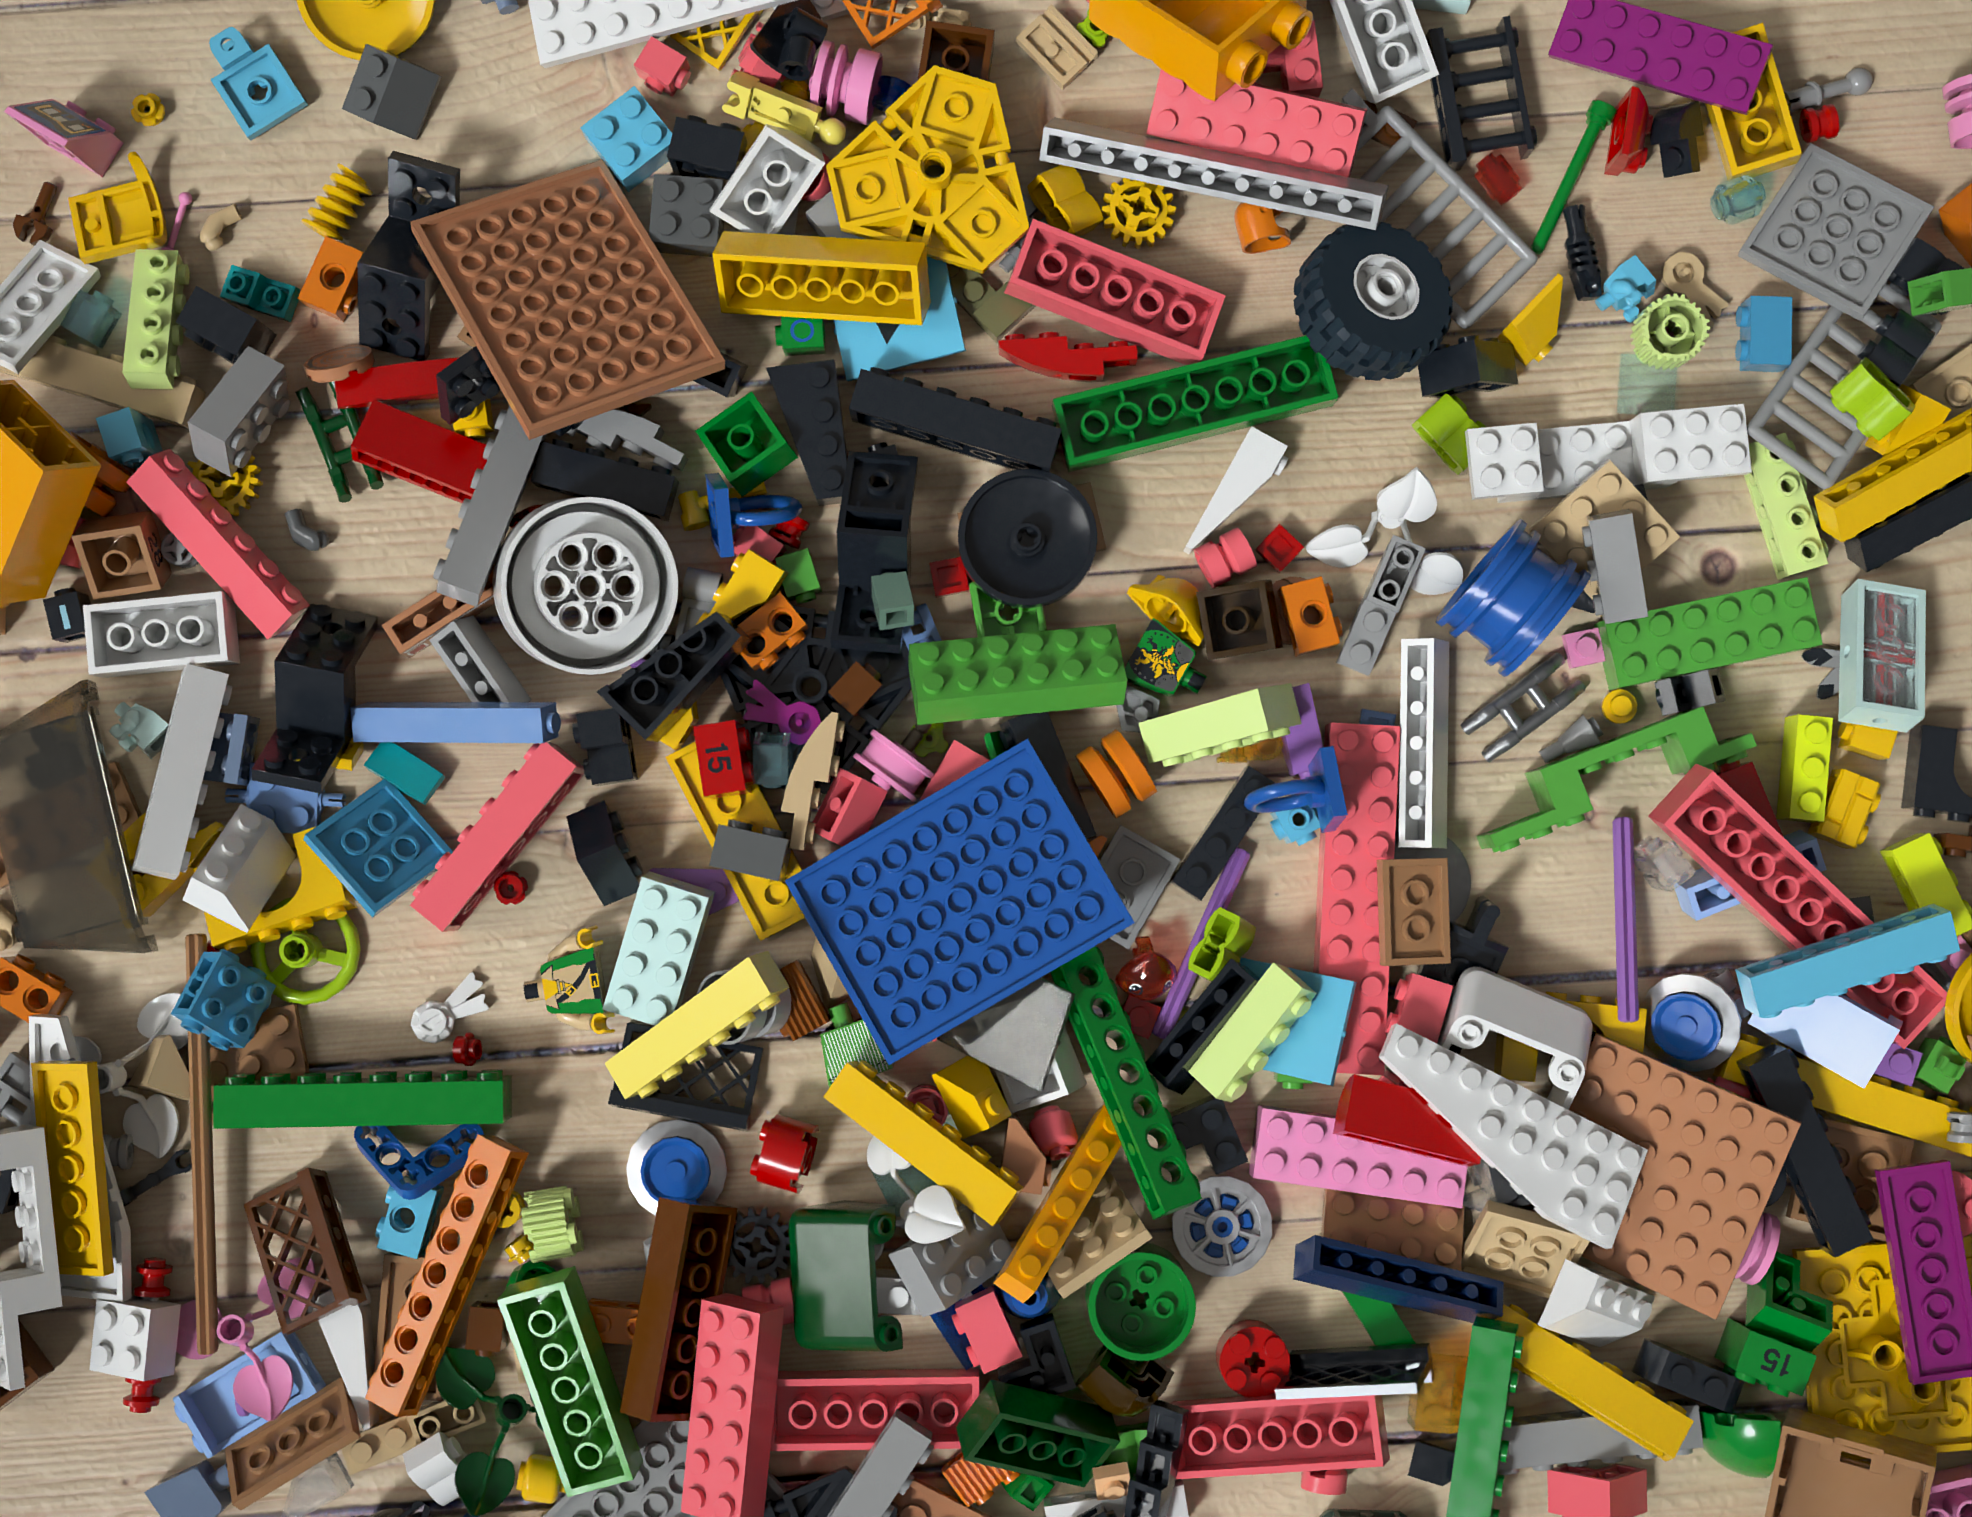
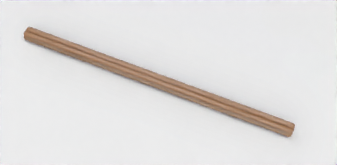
(202, 1172)

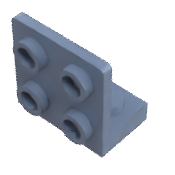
(234, 749)

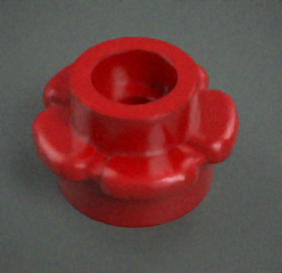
(501, 888)
(466, 1049)

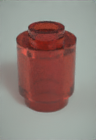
(1498, 178)

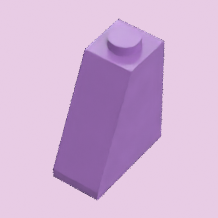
(1304, 739)

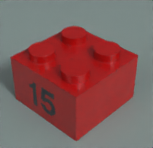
(724, 759)

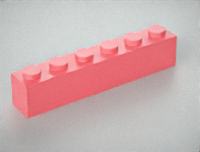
(218, 543)

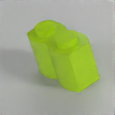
(1871, 399)
(1444, 431)
(1224, 938)

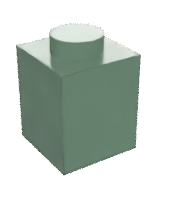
(892, 600)

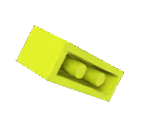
(1804, 768)
(1925, 879)

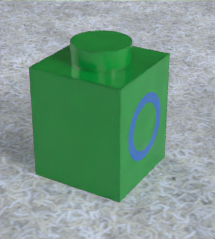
(801, 336)

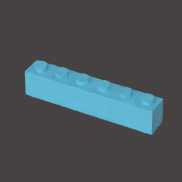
(1848, 961)

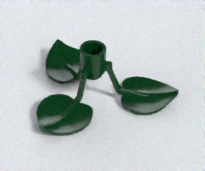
(479, 1478)

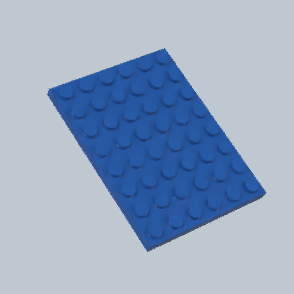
(959, 901)

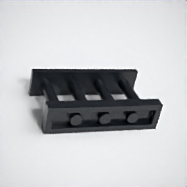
(1452, 115)

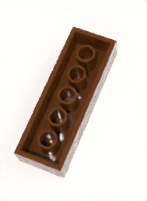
(683, 1266)

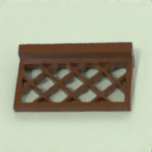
(331, 1241)

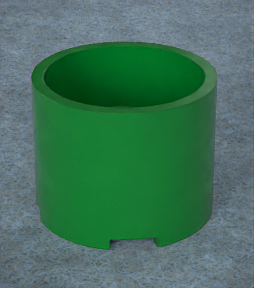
(1147, 1328)

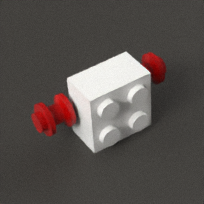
(138, 1336)

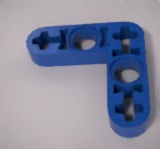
(416, 1167)

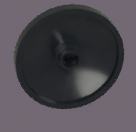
(1027, 538)

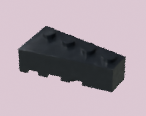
(814, 415)
(675, 676)

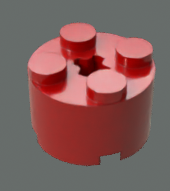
(785, 1152)
(1238, 1344)

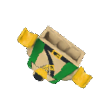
(573, 983)

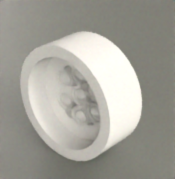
(535, 618)

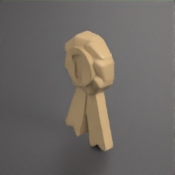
(1684, 275)

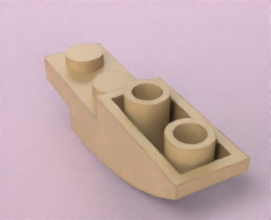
(813, 764)
(400, 1434)

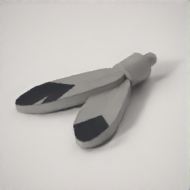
(1825, 658)

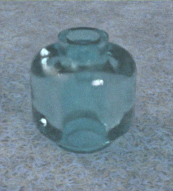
(1737, 200)

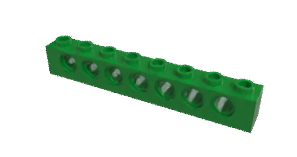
(1118, 1095)

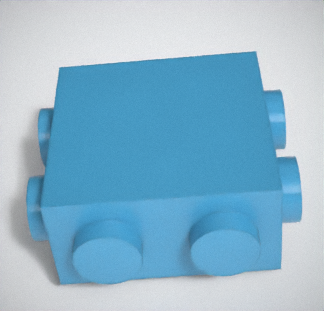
(224, 1000)

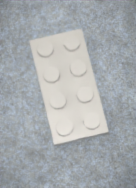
(37, 300)

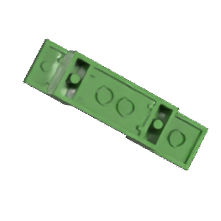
(1561, 793)

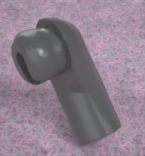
(304, 535)

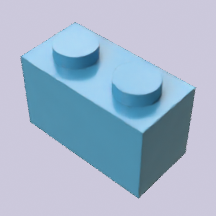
(1764, 334)

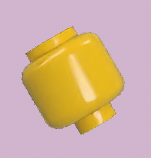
(539, 1479)

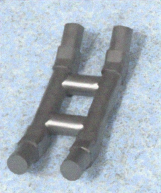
(1503, 703)

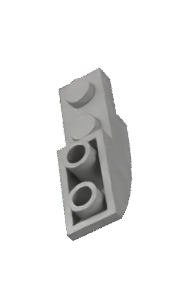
(637, 433)
(1380, 604)

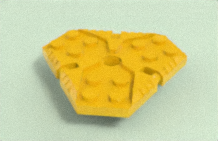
(967, 211)

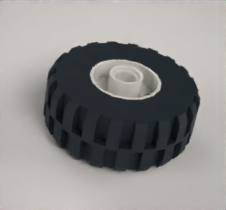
(1373, 301)

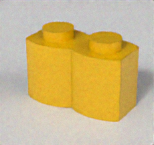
(1064, 201)

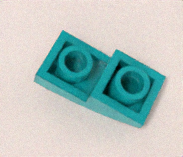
(260, 293)
(404, 771)

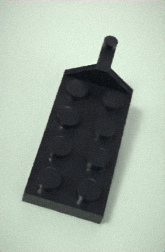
(1470, 948)

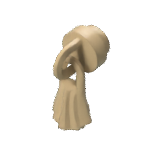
(944, 15)

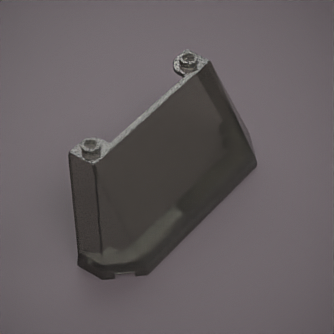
(66, 832)

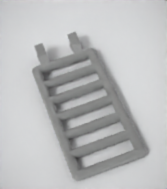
(1457, 187)
(1792, 379)

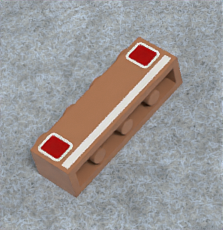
(423, 620)

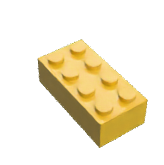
(1763, 137)

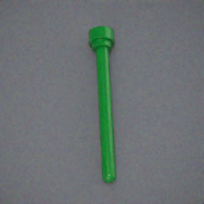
(1598, 117)

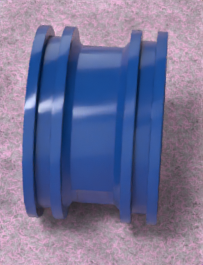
(1513, 598)

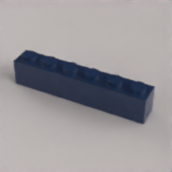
(1397, 1279)

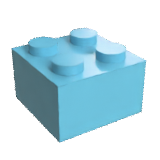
(629, 138)

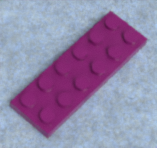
(1662, 52)
(1928, 1269)

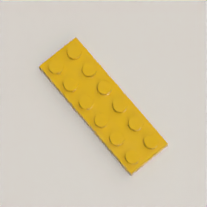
(765, 901)
(72, 1122)

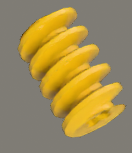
(337, 204)

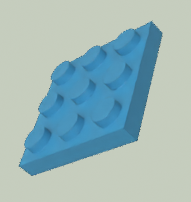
(378, 846)

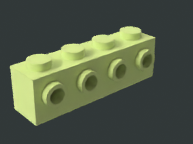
(152, 326)
(1784, 512)
(1253, 1033)

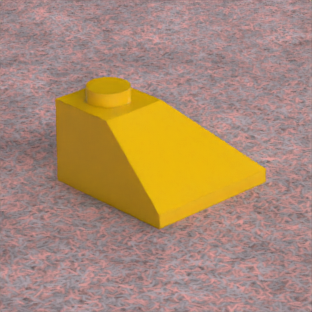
(1535, 324)
(971, 1096)

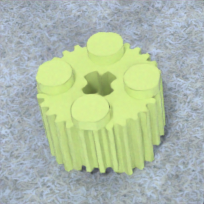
(1682, 318)
(552, 1224)

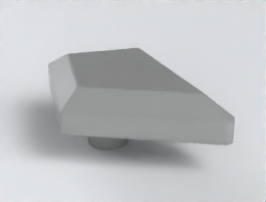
(1136, 709)

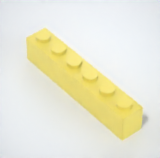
(696, 1025)

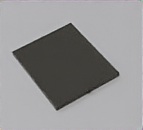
(1017, 1033)

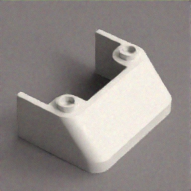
(1499, 1004)

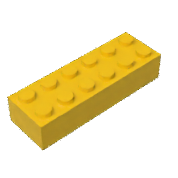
(822, 277)

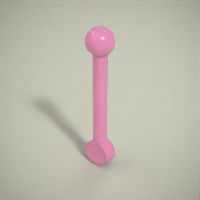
(185, 199)

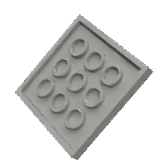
(1835, 231)

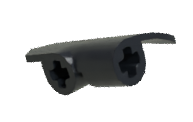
(791, 39)

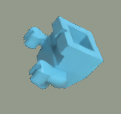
(1626, 287)

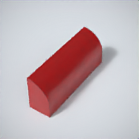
(418, 451)
(1398, 1120)

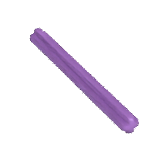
(1625, 920)
(1185, 978)

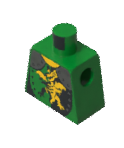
(1163, 662)

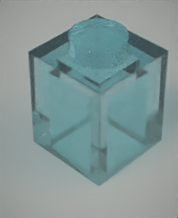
(92, 317)
(771, 759)

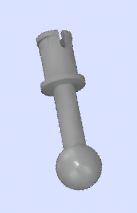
(1856, 82)

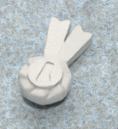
(435, 1020)

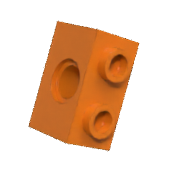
(317, 292)
(1305, 636)

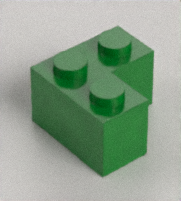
(1784, 1310)

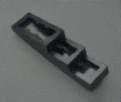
(1157, 1461)

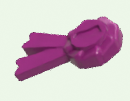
(797, 718)

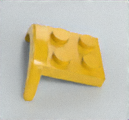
(119, 217)

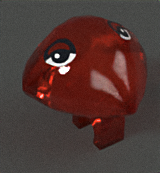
(1146, 974)

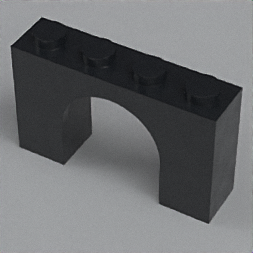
(1930, 776)

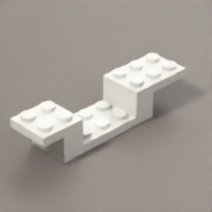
(1649, 449)
(38, 1283)

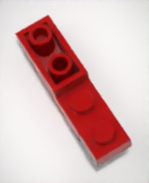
(1052, 358)

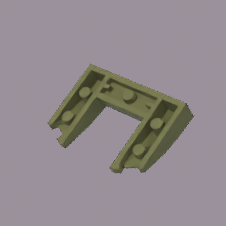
(989, 308)

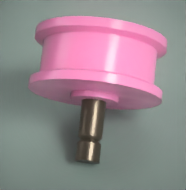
(895, 763)

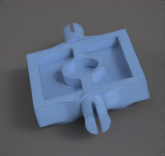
(288, 807)

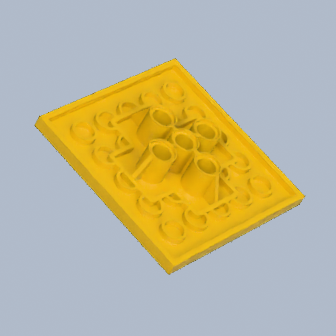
(1848, 1379)

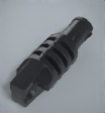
(1582, 256)

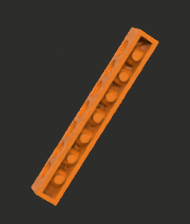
(420, 1361)

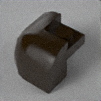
(1122, 1386)

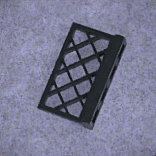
(689, 1108)
(1357, 1371)

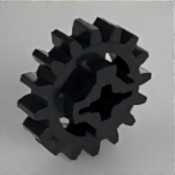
(773, 1247)

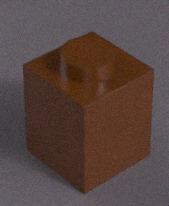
(856, 687)
(486, 1329)

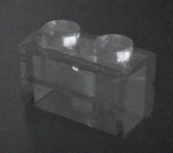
(1662, 863)

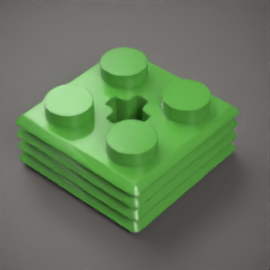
(990, 623)

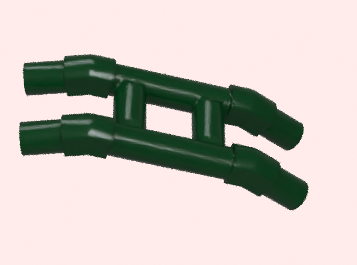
(332, 458)

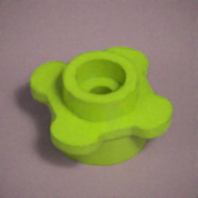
(1094, 37)
(937, 744)

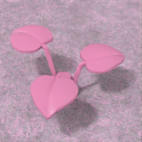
(267, 1384)

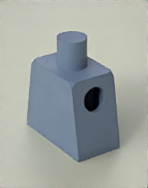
(192, 1492)

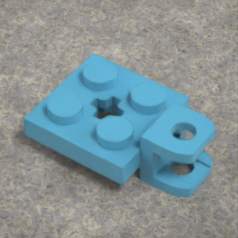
(243, 72)

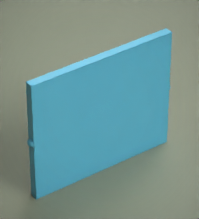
(938, 337)
(1318, 1036)

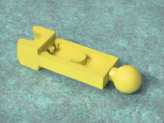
(780, 110)

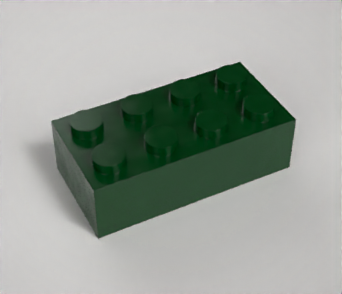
(1037, 1433)

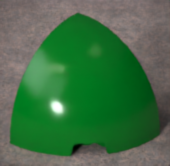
(1741, 1440)

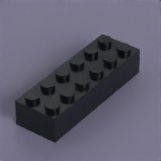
(952, 422)

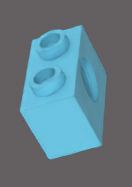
(129, 437)
(404, 1238)

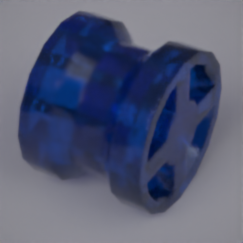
(889, 91)

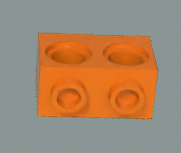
(762, 625)
(24, 998)
(614, 1320)

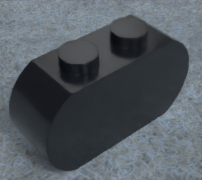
(1688, 1375)

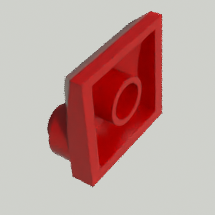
(1628, 134)

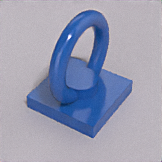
(728, 512)
(1319, 791)

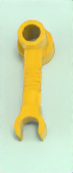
(695, 507)

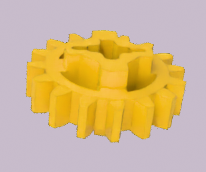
(1149, 217)
(228, 489)

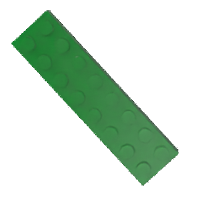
(1193, 402)
(360, 1101)

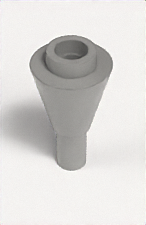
(1578, 736)

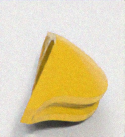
(1172, 604)

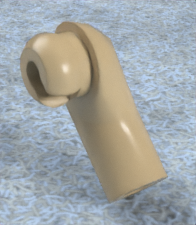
(214, 225)
(7, 933)

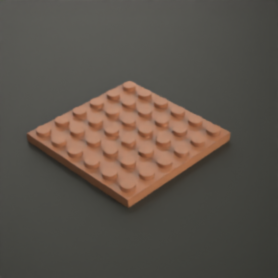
(1701, 1179)

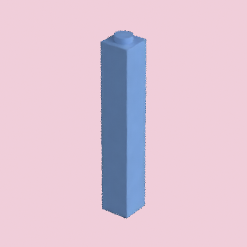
(455, 722)

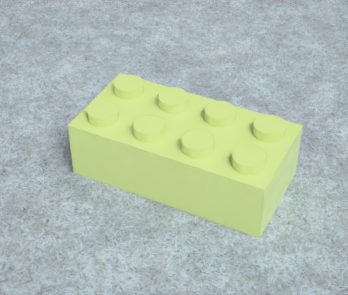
(1220, 725)

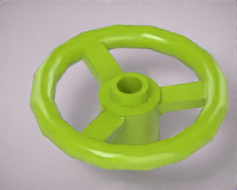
(314, 951)

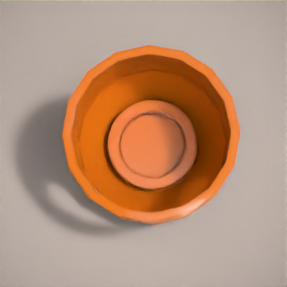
(1256, 225)

